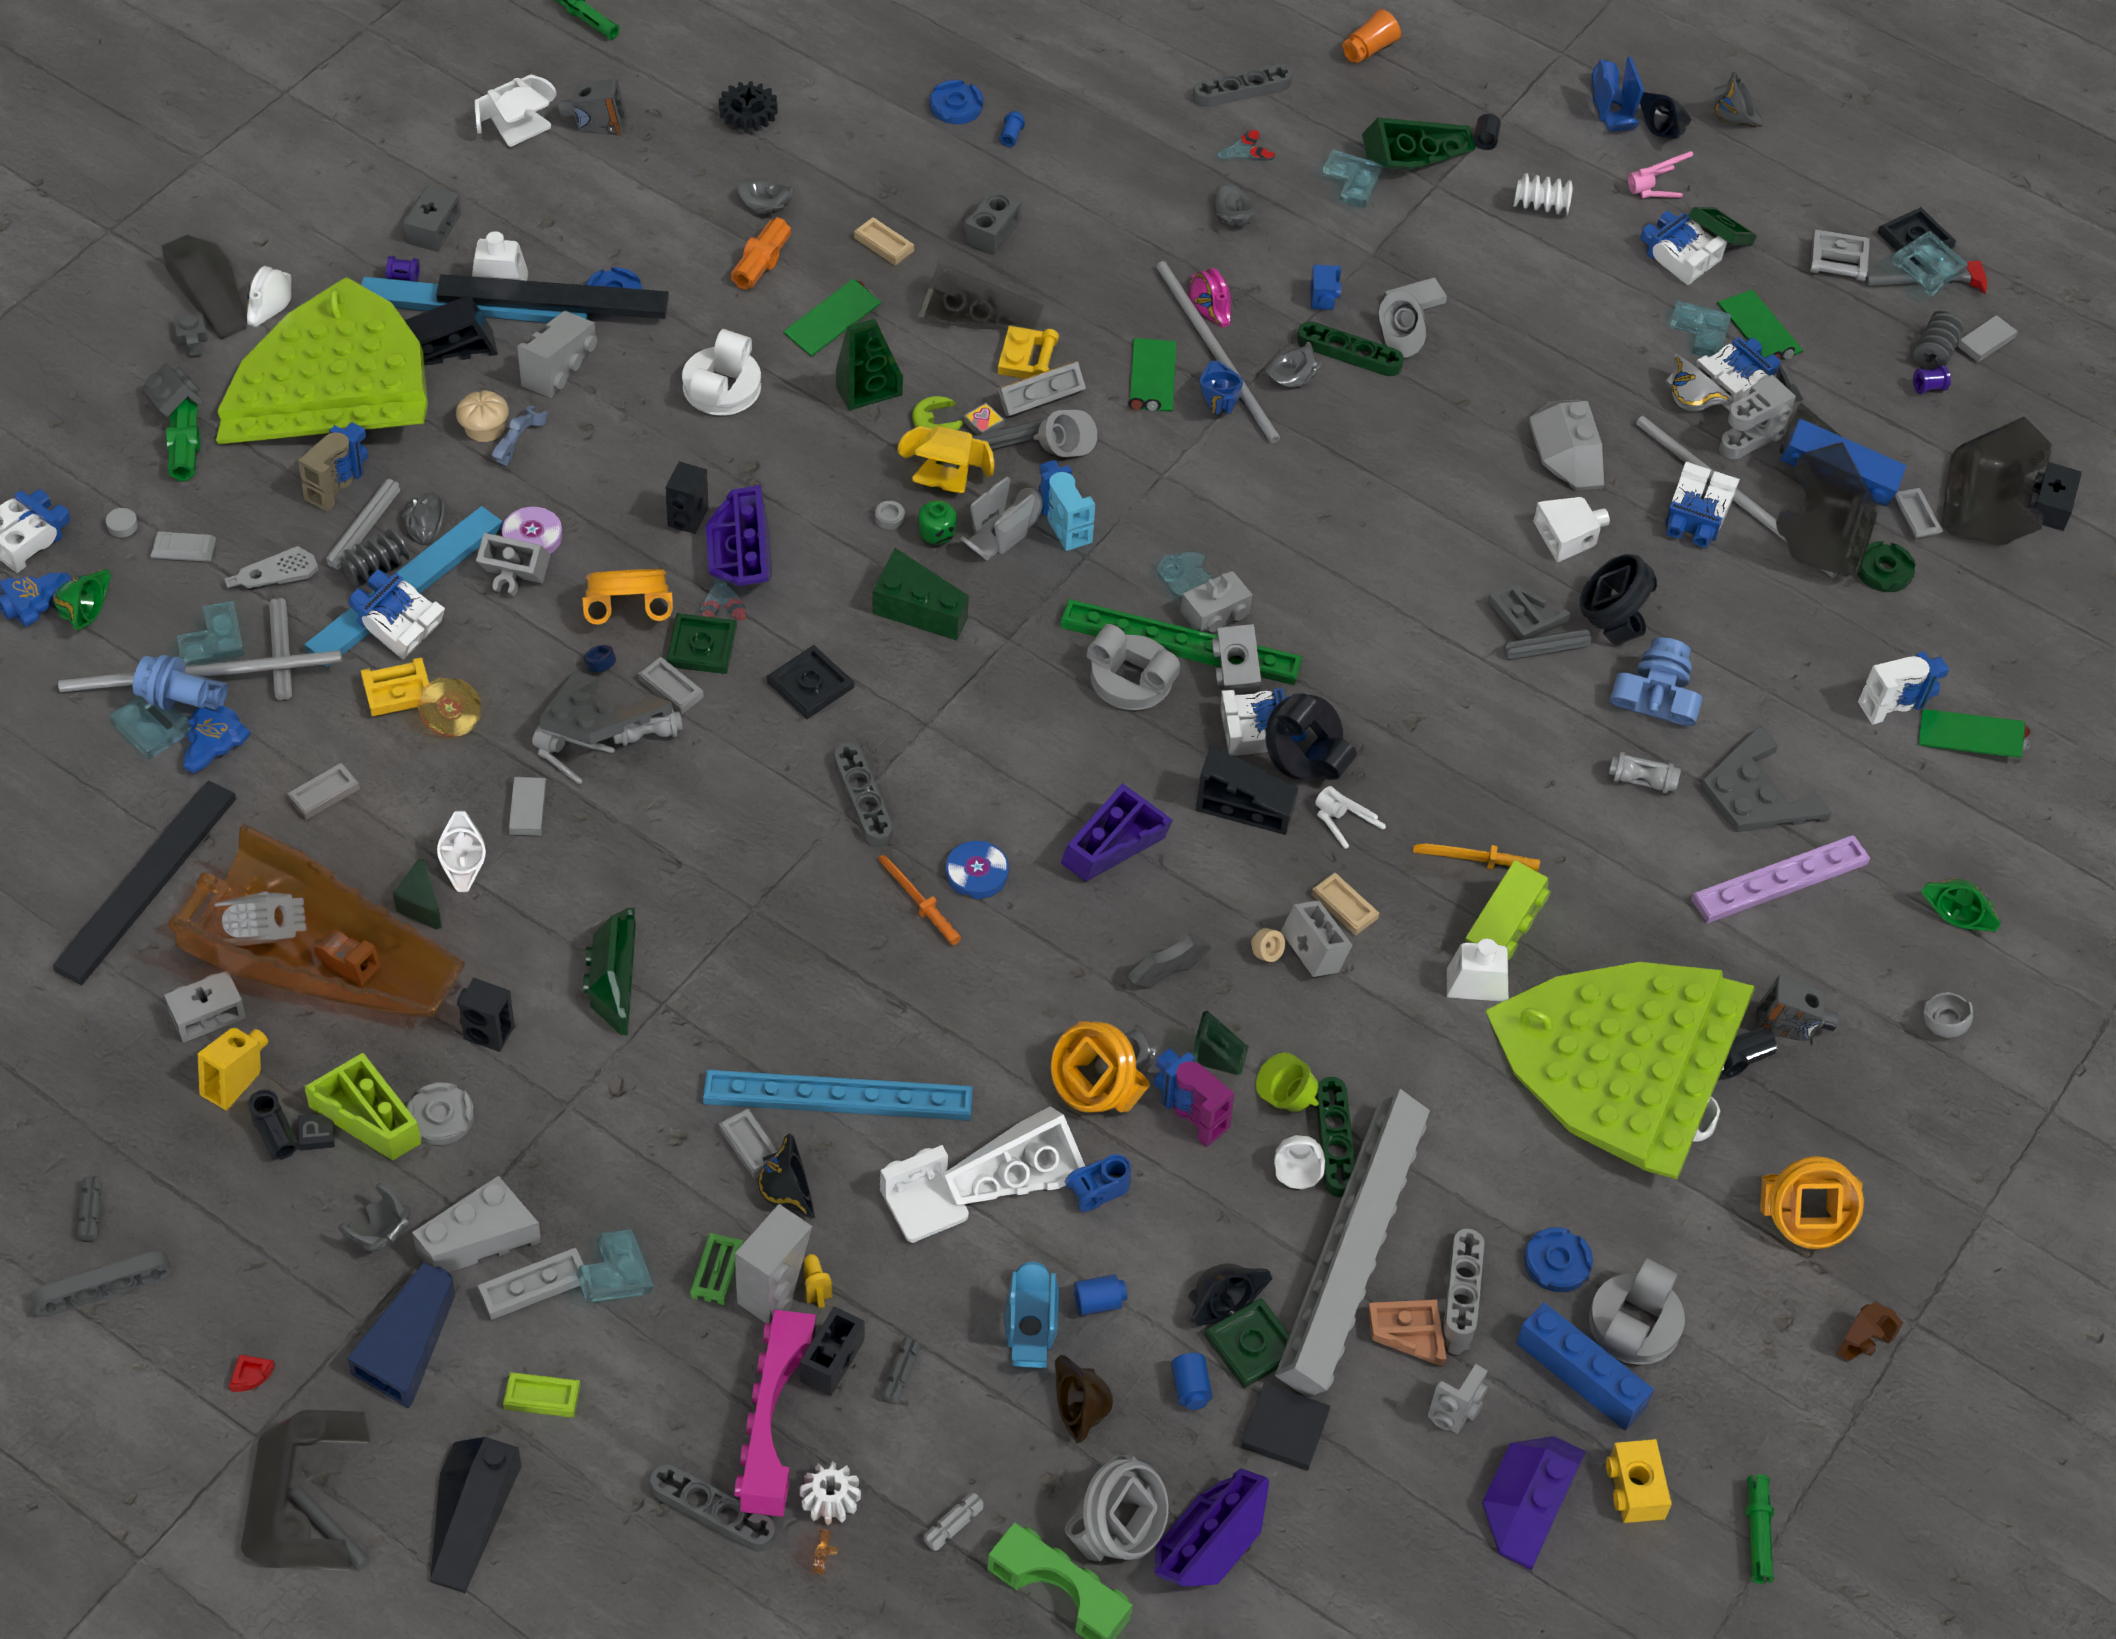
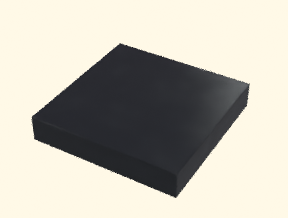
(1911, 226)
(810, 682)
(1285, 1426)

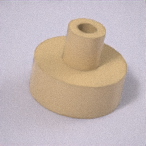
(1268, 944)

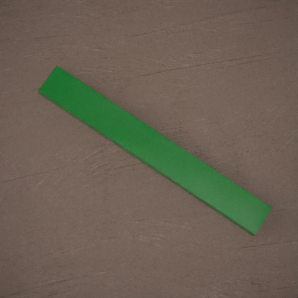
(1176, 639)

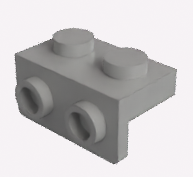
(1453, 1407)

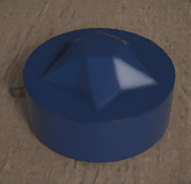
(600, 658)

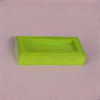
(541, 1394)

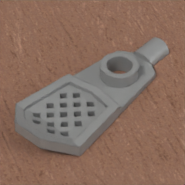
(281, 568)

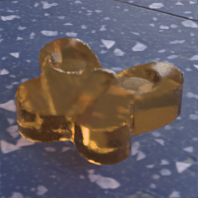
(823, 1551)

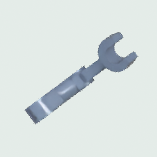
(504, 450)

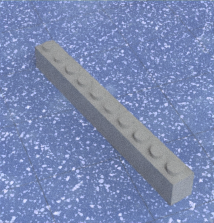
(1353, 1244)

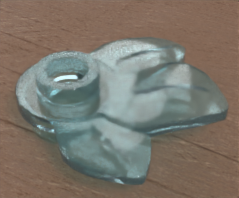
(1183, 571)

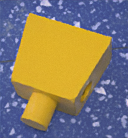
(230, 1066)

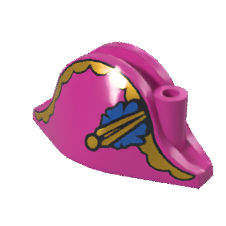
(1211, 296)

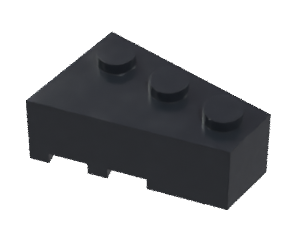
(453, 331)
(1244, 793)

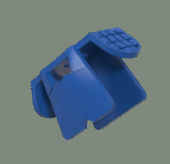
(1607, 91)

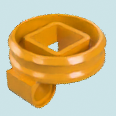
(625, 582)
(1119, 1085)
(1844, 1201)

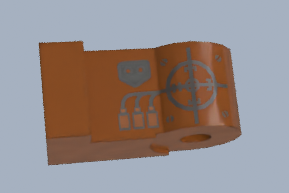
(347, 955)

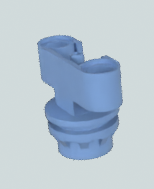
(164, 682)
(1659, 687)

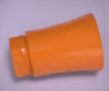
(1372, 36)

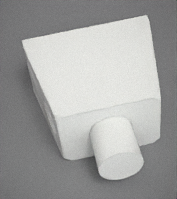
(499, 259)
(1569, 525)
(1479, 972)

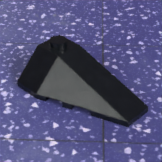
(469, 1502)

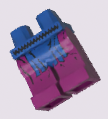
(1194, 1094)

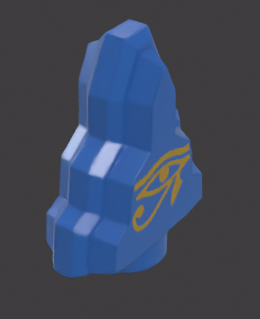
(29, 596)
(212, 735)

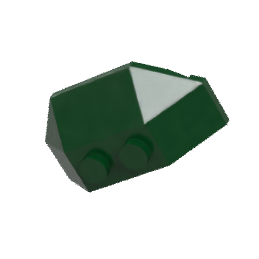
(612, 969)

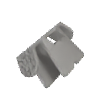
(1009, 525)
(253, 919)

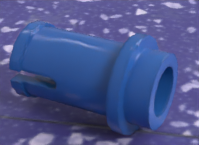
(1013, 124)

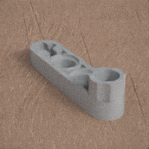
(1459, 1333)

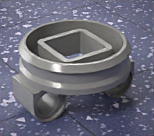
(1109, 652)
(1626, 1336)
(1100, 1532)

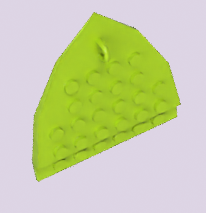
(327, 366)
(1625, 1053)

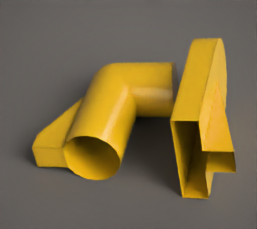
(817, 1284)

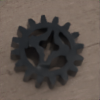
(748, 106)

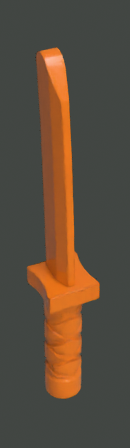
(927, 907)

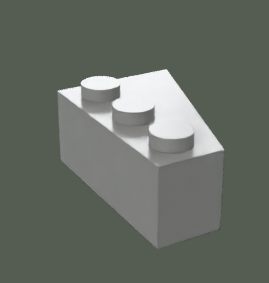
(555, 353)
(476, 1228)
(771, 1263)

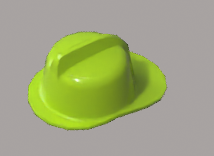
(1287, 1083)

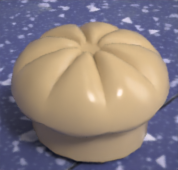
(483, 415)

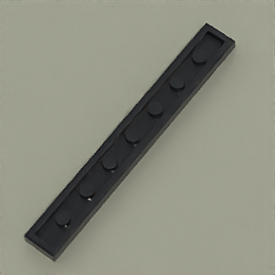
(554, 296)
(144, 883)

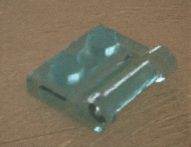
(1934, 256)
(145, 730)

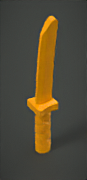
(1490, 858)

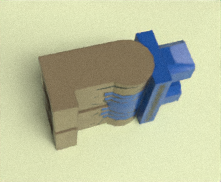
(332, 465)

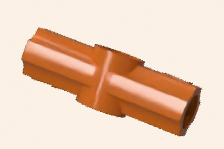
(761, 253)

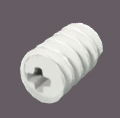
(1543, 193)

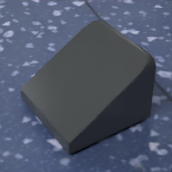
(1786, 379)

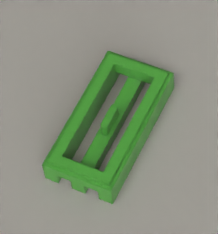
(710, 1293)

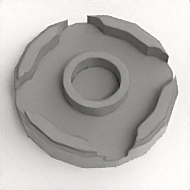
(442, 1113)

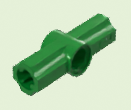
(183, 441)

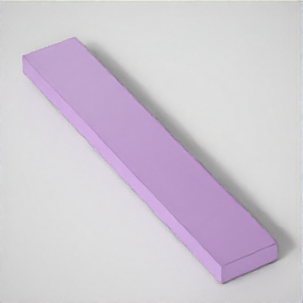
(1780, 879)

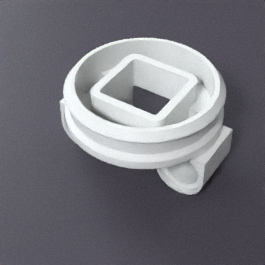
(710, 390)

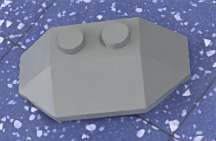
(1569, 443)

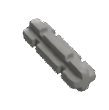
(953, 1521)

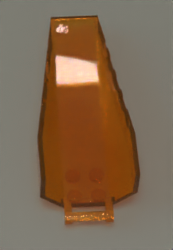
(413, 967)

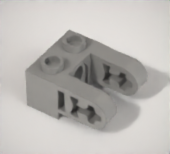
(1757, 418)

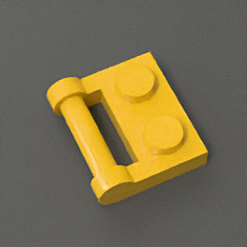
(1019, 349)
(396, 693)

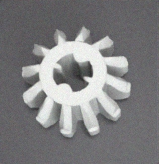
(829, 1506)

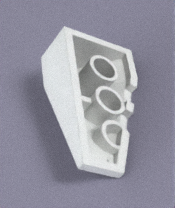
(1021, 1160)

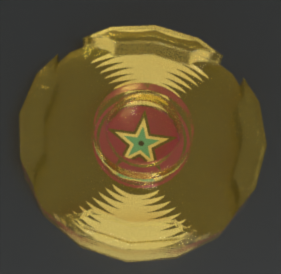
(449, 707)

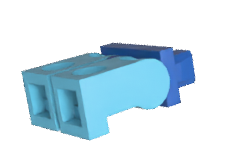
(1065, 508)

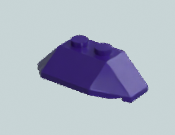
(740, 538)
(1529, 1495)
(1213, 1531)

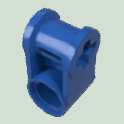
(1095, 1186)

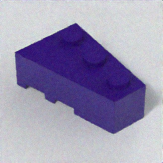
(1115, 833)

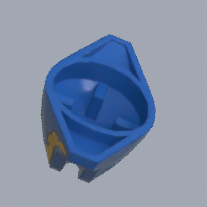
(1220, 387)

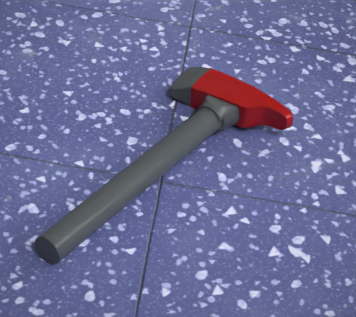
(1974, 276)

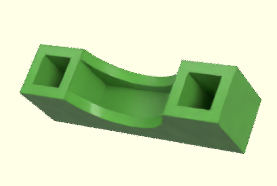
(1025, 1559)

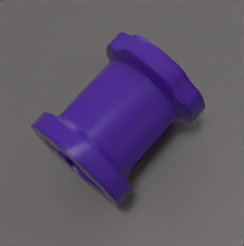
(402, 269)
(1931, 379)

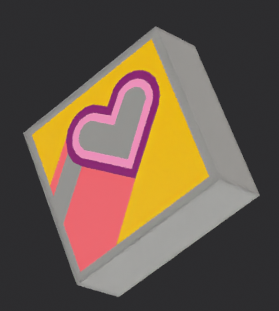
(983, 420)

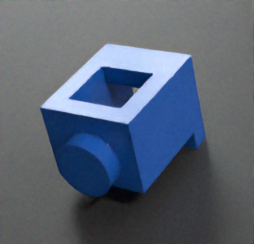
(1325, 286)

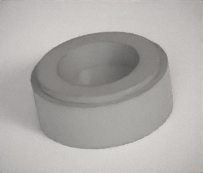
(889, 515)
(121, 522)

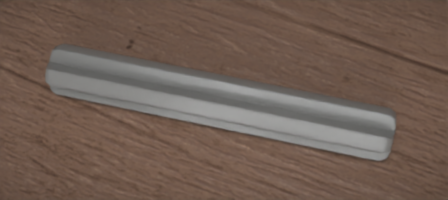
(364, 521)
(280, 647)

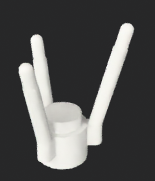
(1335, 805)

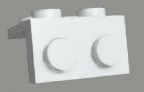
(920, 1194)

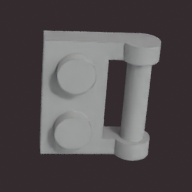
(1839, 248)

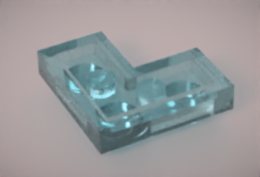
(1358, 173)
(1707, 323)
(217, 642)
(621, 1273)

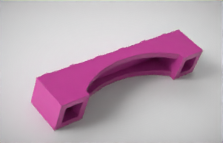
(765, 1481)

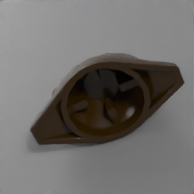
(1081, 1397)

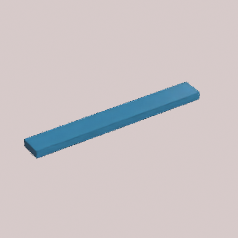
(423, 297)
(419, 572)
(838, 1095)

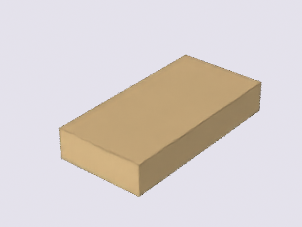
(884, 241)
(1345, 904)

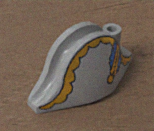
(1693, 389)

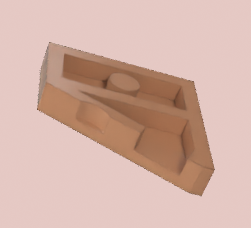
(1409, 1327)

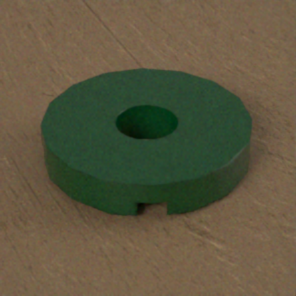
(1887, 579)

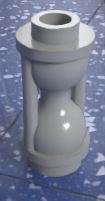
(658, 724)
(1656, 776)

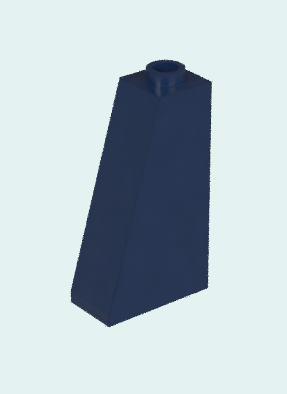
(405, 1335)

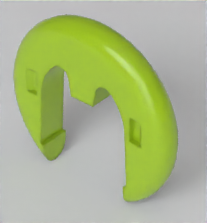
(923, 418)

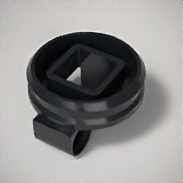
(1618, 613)
(1326, 756)

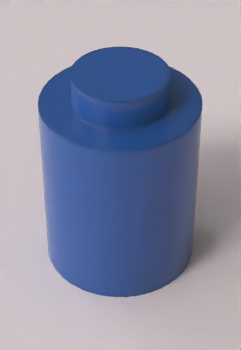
(1099, 1294)
(1192, 1380)

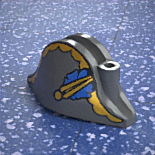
(1735, 103)

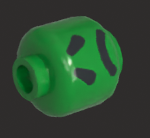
(937, 522)

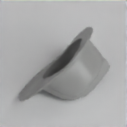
(1402, 323)
(1067, 433)

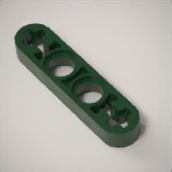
(1351, 346)
(1335, 1136)

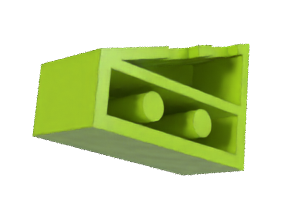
(1511, 908)
(365, 1107)

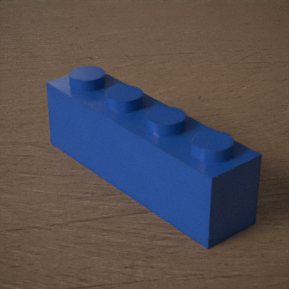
(1878, 471)
(1584, 1366)

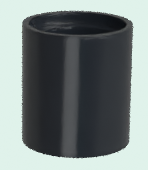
(1487, 132)

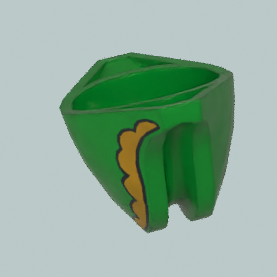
(82, 598)
(1962, 904)

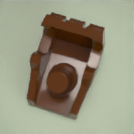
(1871, 1322)

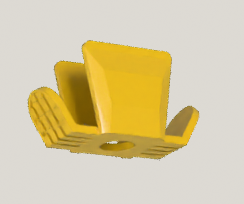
(949, 447)

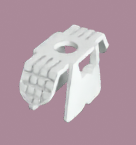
(515, 108)

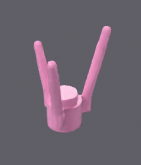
(1644, 179)

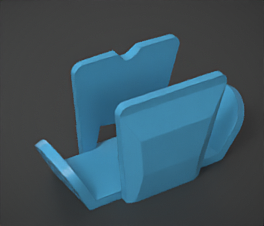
(1029, 1299)

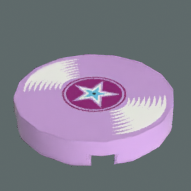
(534, 526)

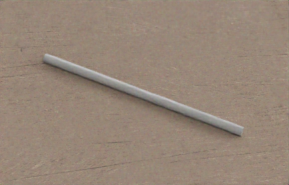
(1216, 349)
(1686, 456)
(209, 670)

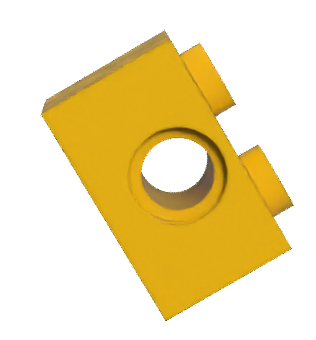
(1642, 1462)

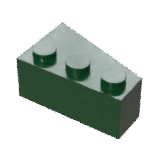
(919, 598)

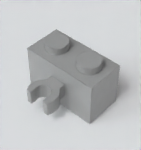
(512, 560)
(1216, 603)

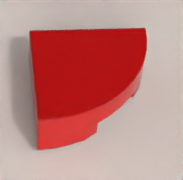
(250, 1373)

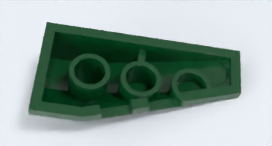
(1415, 143)
(867, 367)

